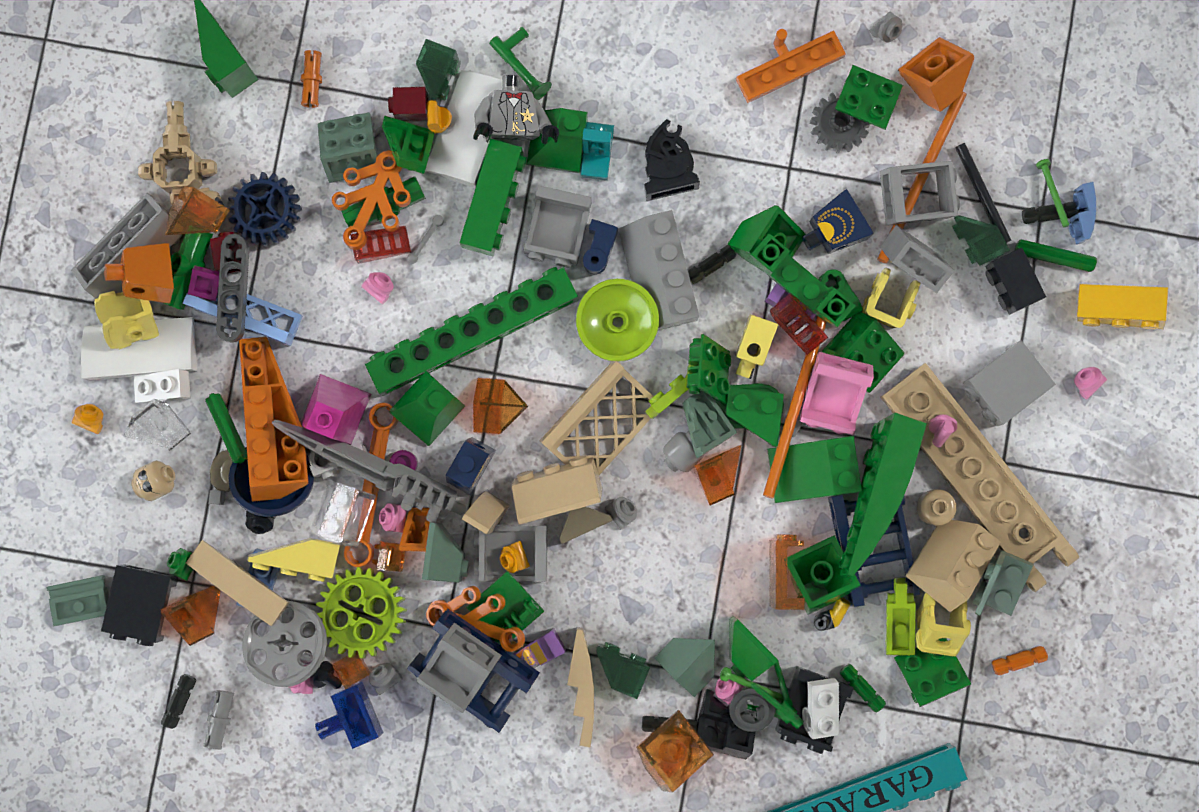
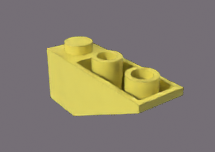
(304, 556)

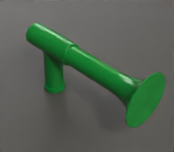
(504, 50)

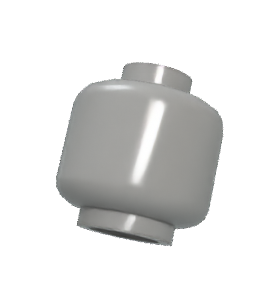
(680, 453)

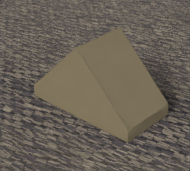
(582, 521)

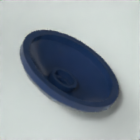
(240, 490)

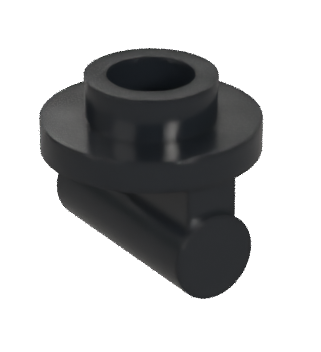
(259, 524)
(324, 676)

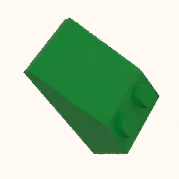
(224, 62)
(818, 470)

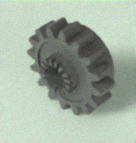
(832, 134)

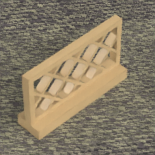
(588, 402)

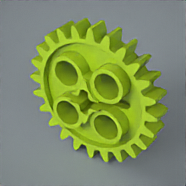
(371, 589)

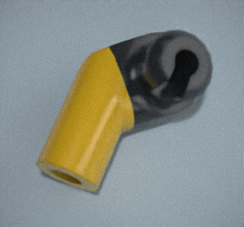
(832, 617)

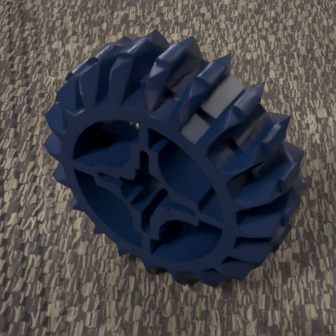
(258, 217)

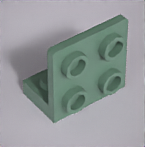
(346, 144)
(1005, 583)

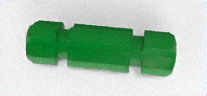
(862, 688)

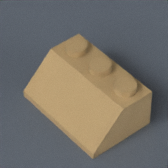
(556, 489)
(953, 562)

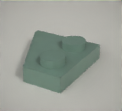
(706, 423)

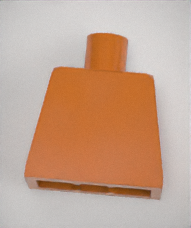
(144, 272)

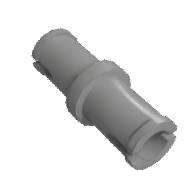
(218, 719)

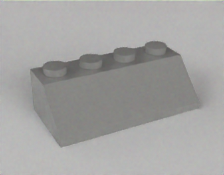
(141, 226)
(659, 266)

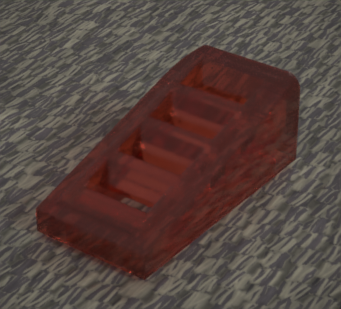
(372, 255)
(789, 309)

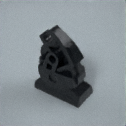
(668, 168)

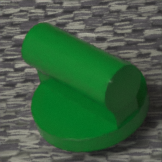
(177, 563)

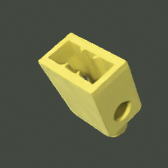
(759, 332)

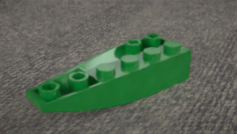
(883, 486)

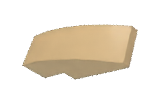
(486, 512)

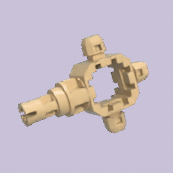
(176, 145)

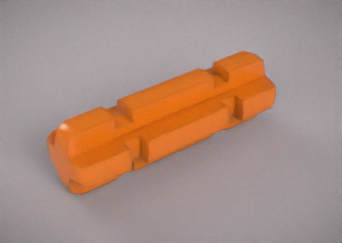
(1019, 660)

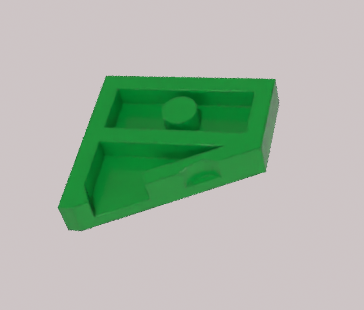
(408, 143)
(757, 412)

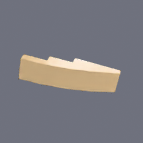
(237, 583)
(582, 677)

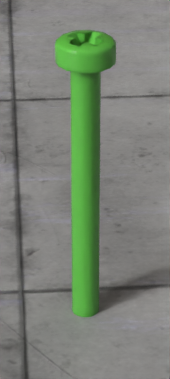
(1044, 165)
(726, 674)

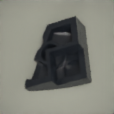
(719, 730)

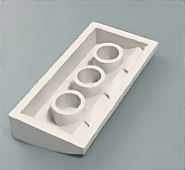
(455, 151)
(169, 351)

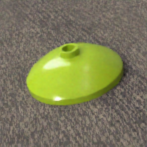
(617, 300)

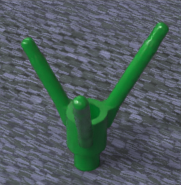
(784, 709)

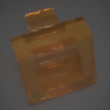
(389, 557)
(351, 670)

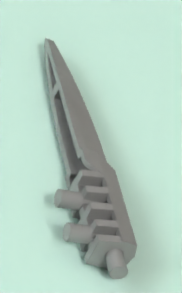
(384, 474)

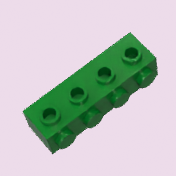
(492, 196)

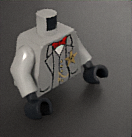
(512, 115)

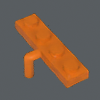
(790, 64)

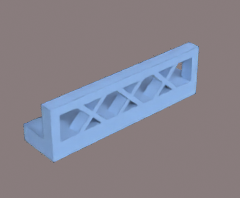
(251, 324)

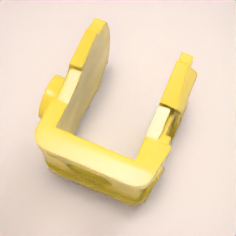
(906, 309)
(124, 319)
(930, 632)

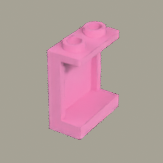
(835, 393)

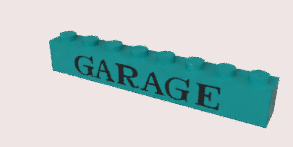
(889, 786)

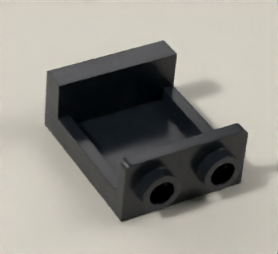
(137, 603)
(799, 695)

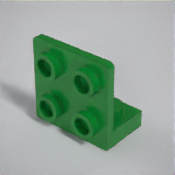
(866, 342)

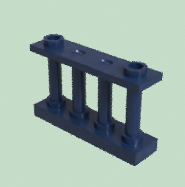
(839, 511)
(508, 666)

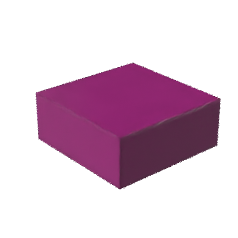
(204, 283)

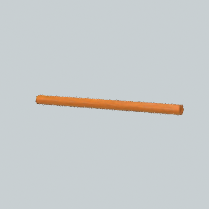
(931, 157)
(791, 418)

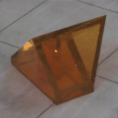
(194, 213)
(495, 406)
(718, 475)
(194, 615)

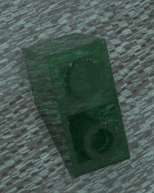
(436, 67)
(983, 240)
(623, 672)

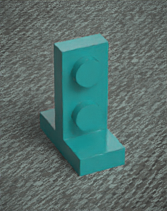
(597, 150)

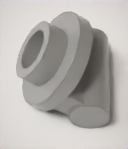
(887, 28)
(622, 511)
(384, 677)

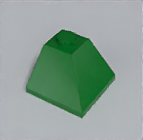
(568, 151)
(756, 228)
(427, 408)
(817, 575)
(747, 652)

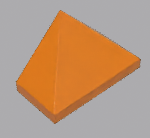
(415, 531)

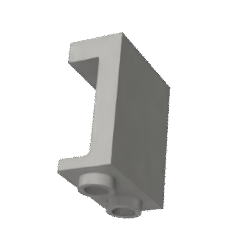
(557, 226)
(1008, 384)
(490, 546)
(458, 668)

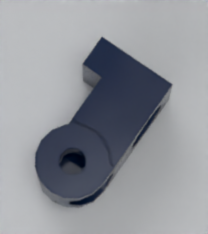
(597, 257)

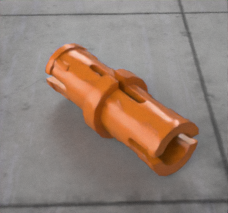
(311, 78)

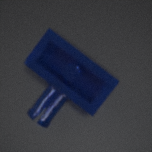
(353, 715)

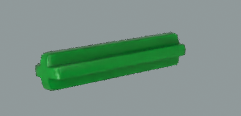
(1057, 255)
(226, 428)

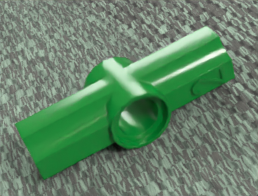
(411, 185)
(190, 254)

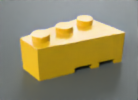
(1122, 306)

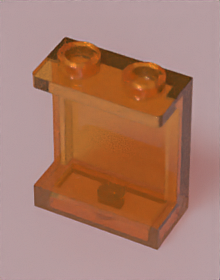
(778, 573)

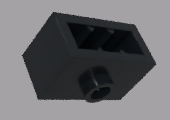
(1014, 281)

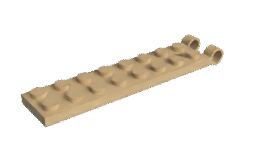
(980, 474)

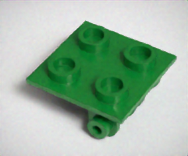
(868, 97)
(709, 368)
(519, 607)
(932, 675)

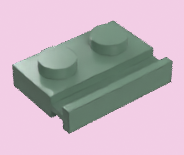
(78, 600)

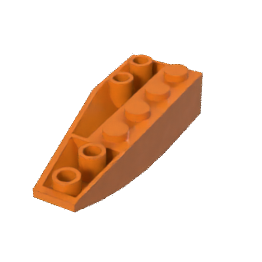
(274, 459)

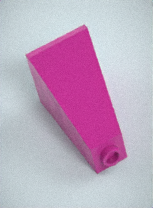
(335, 409)

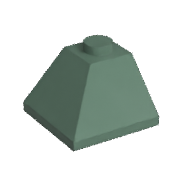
(443, 556)

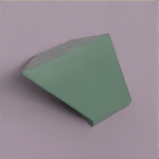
(689, 662)

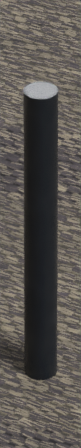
(981, 190)

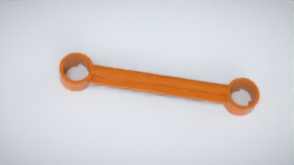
(377, 448)

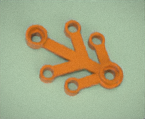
(373, 194)
(473, 617)

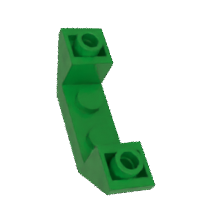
(800, 283)

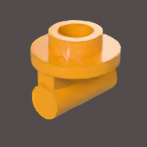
(438, 117)
(89, 418)
(514, 557)

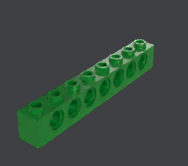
(380, 363)

